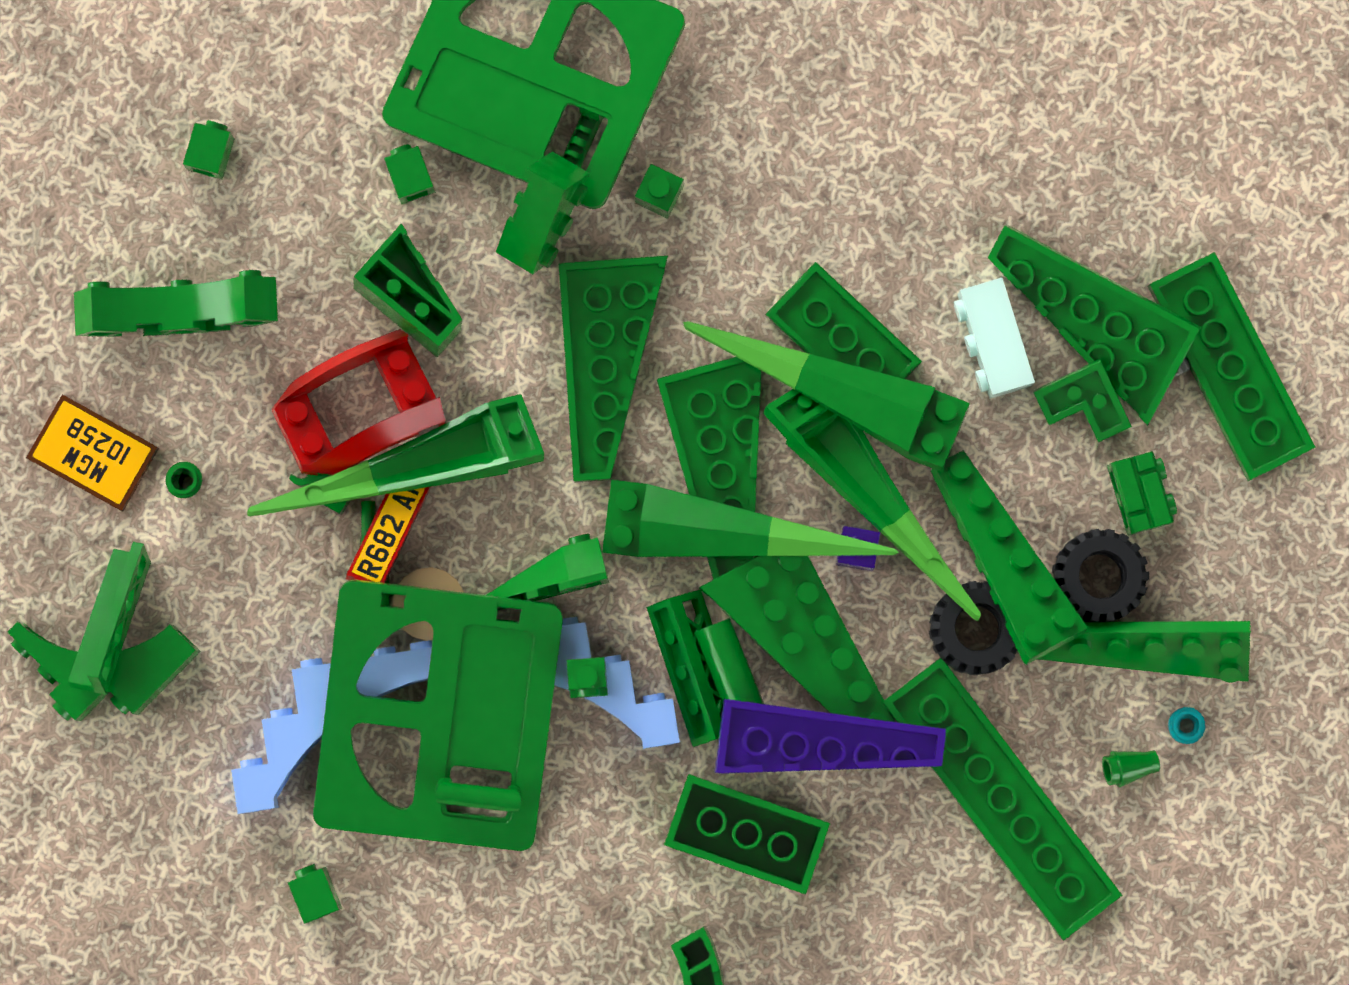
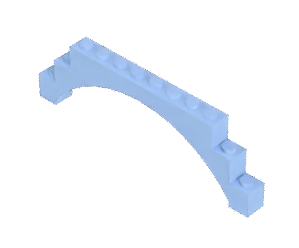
(292, 735)

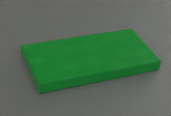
(835, 326)

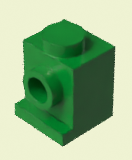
(587, 677)

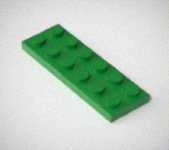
(1234, 368)

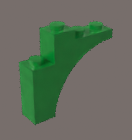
(137, 679)

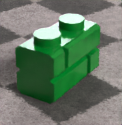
(1142, 493)

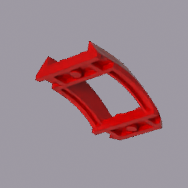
(405, 382)

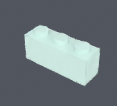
(994, 338)

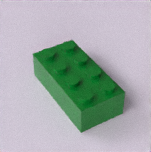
(747, 834)

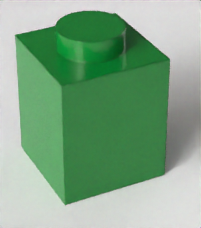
(209, 149)
(409, 173)
(659, 191)
(314, 893)

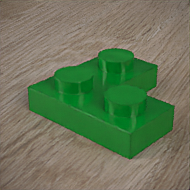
(1088, 391)

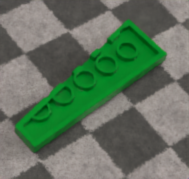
(1029, 597)
(1169, 647)

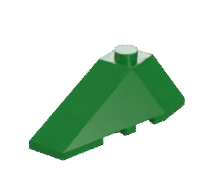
(561, 572)

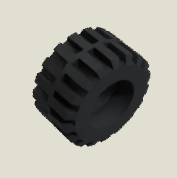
(1123, 554)
(950, 648)

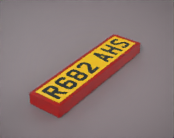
(387, 535)

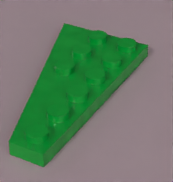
(1100, 319)
(605, 334)
(716, 435)
(797, 625)

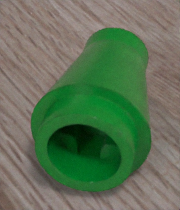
(177, 474)
(1128, 766)

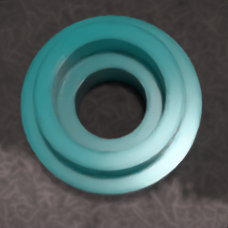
(1198, 725)

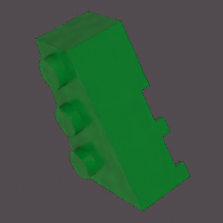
(543, 212)
(408, 293)

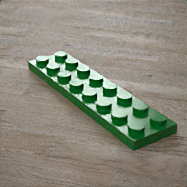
(1006, 802)

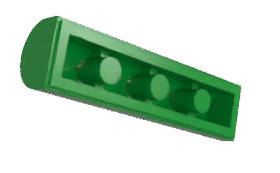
(728, 663)

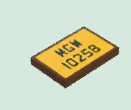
(92, 453)

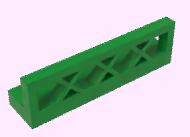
(110, 619)
(686, 666)

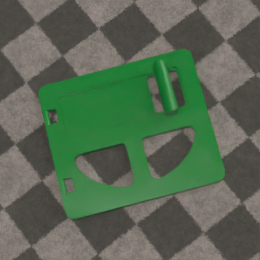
(507, 100)
(480, 710)

